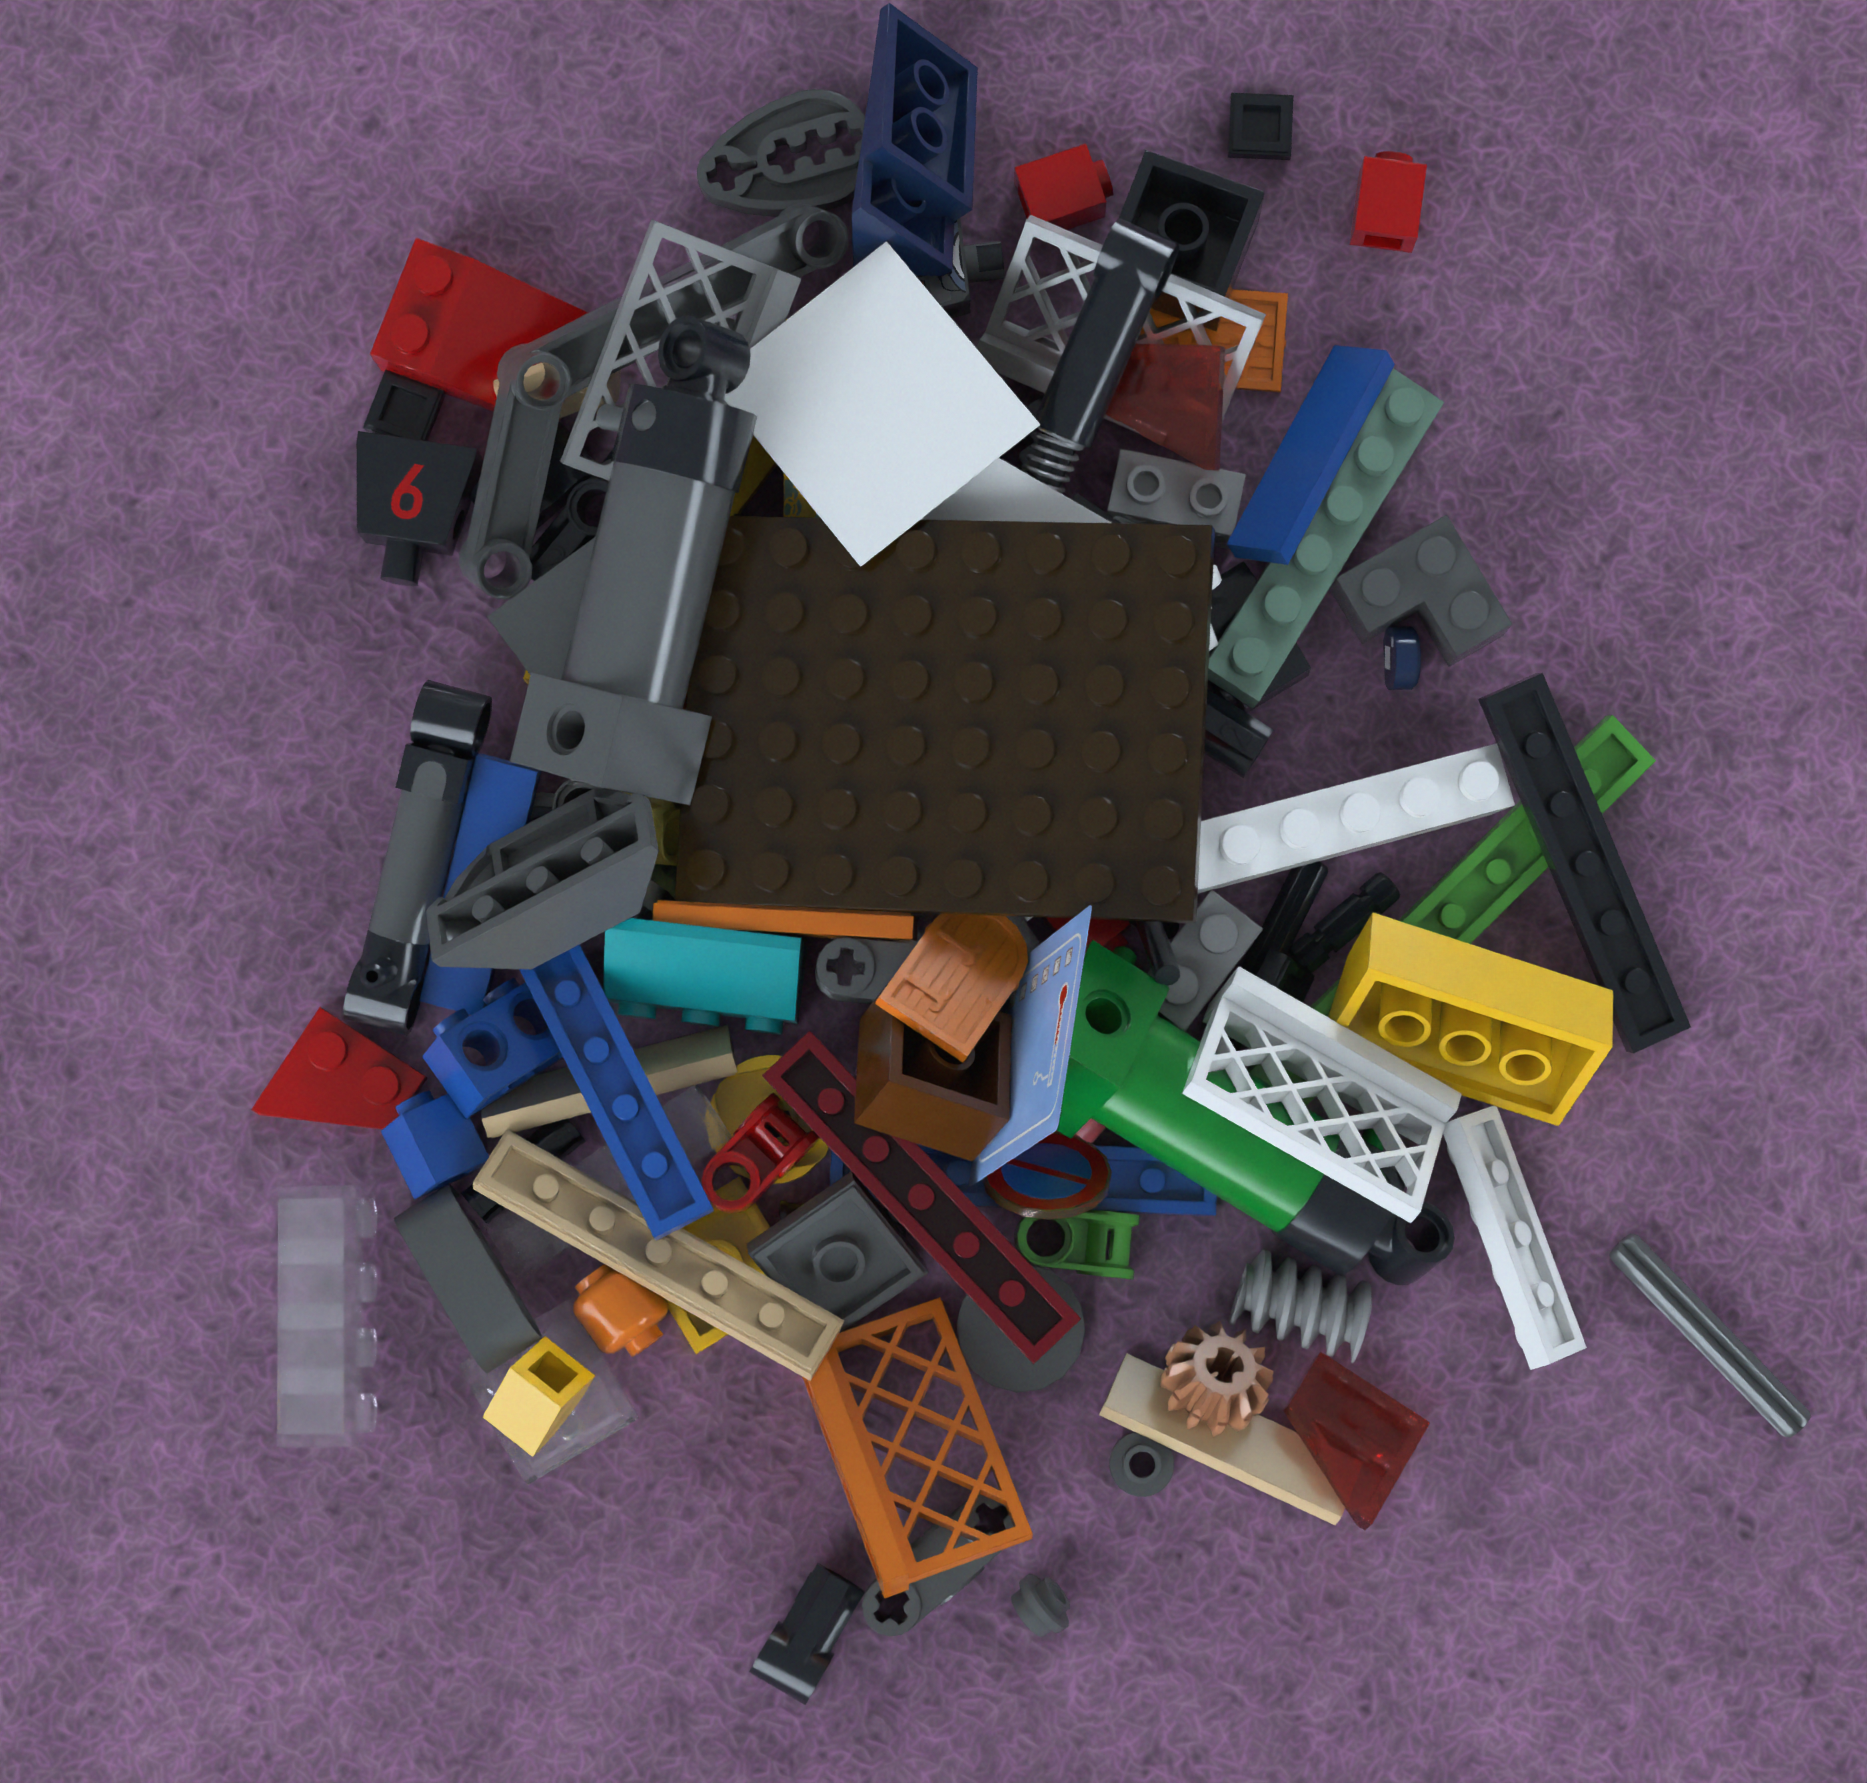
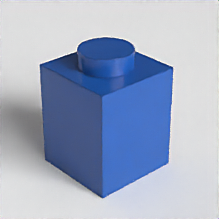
(433, 1143)

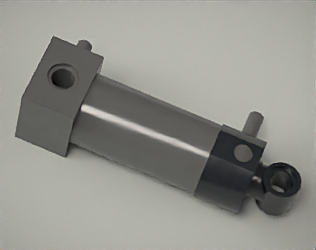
(649, 579)

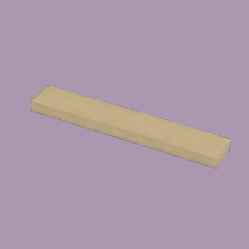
(674, 1267)

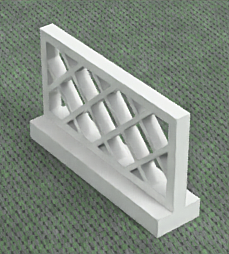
(1336, 1068)

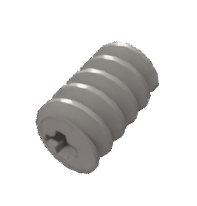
(1303, 1303)

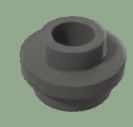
(1135, 1485)
(1041, 1605)

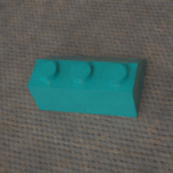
(704, 974)

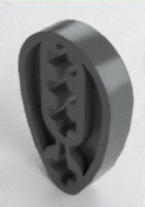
(791, 122)

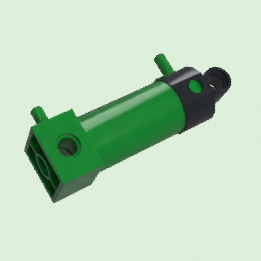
(1131, 1077)

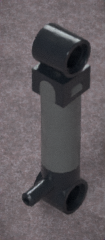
(434, 784)

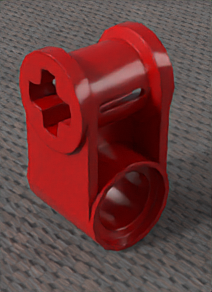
(759, 1153)

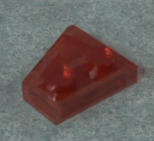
(1175, 399)
(1354, 1435)

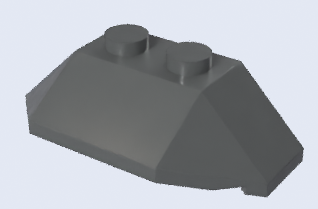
(548, 885)

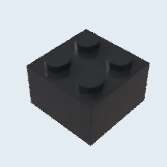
(1203, 214)

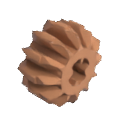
(1239, 1372)

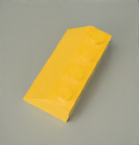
(1475, 1017)

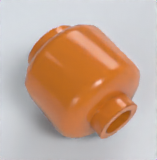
(618, 1311)

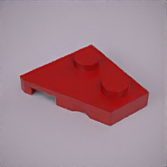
(338, 1078)

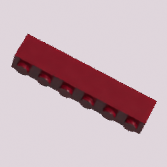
(924, 1202)

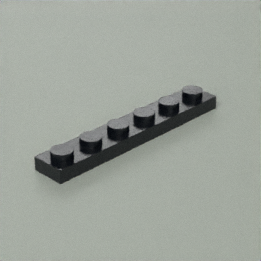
(1584, 861)

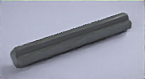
(1710, 1335)

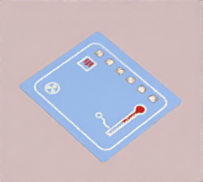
(1040, 1043)

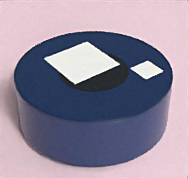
(1401, 657)

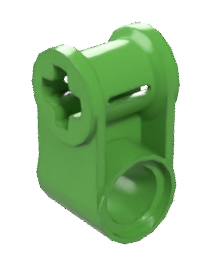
(1085, 1244)

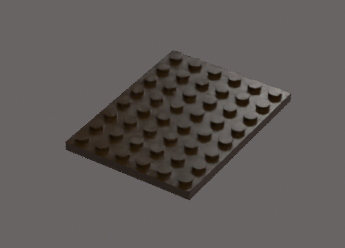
(953, 720)

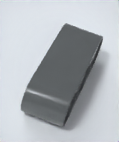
(468, 1279)

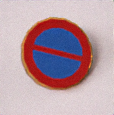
(1052, 1179)

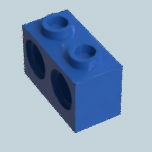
(508, 1052)

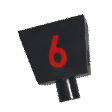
(412, 499)

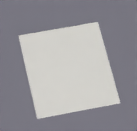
(877, 404)

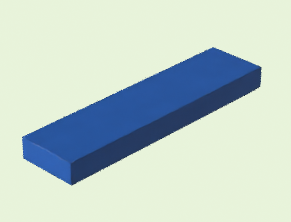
(1310, 454)
(496, 804)

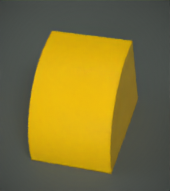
(538, 1395)

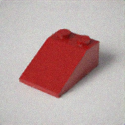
(458, 320)

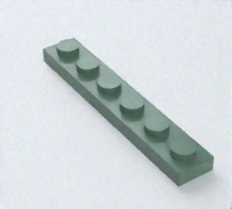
(1290, 594)

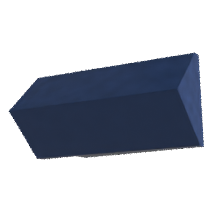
(915, 147)

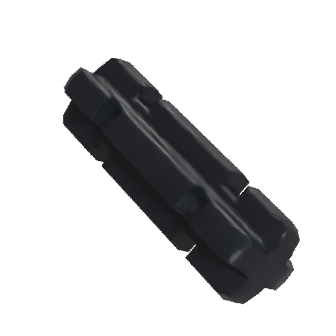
(1344, 922)

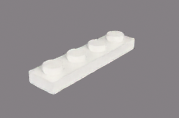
(1513, 1237)

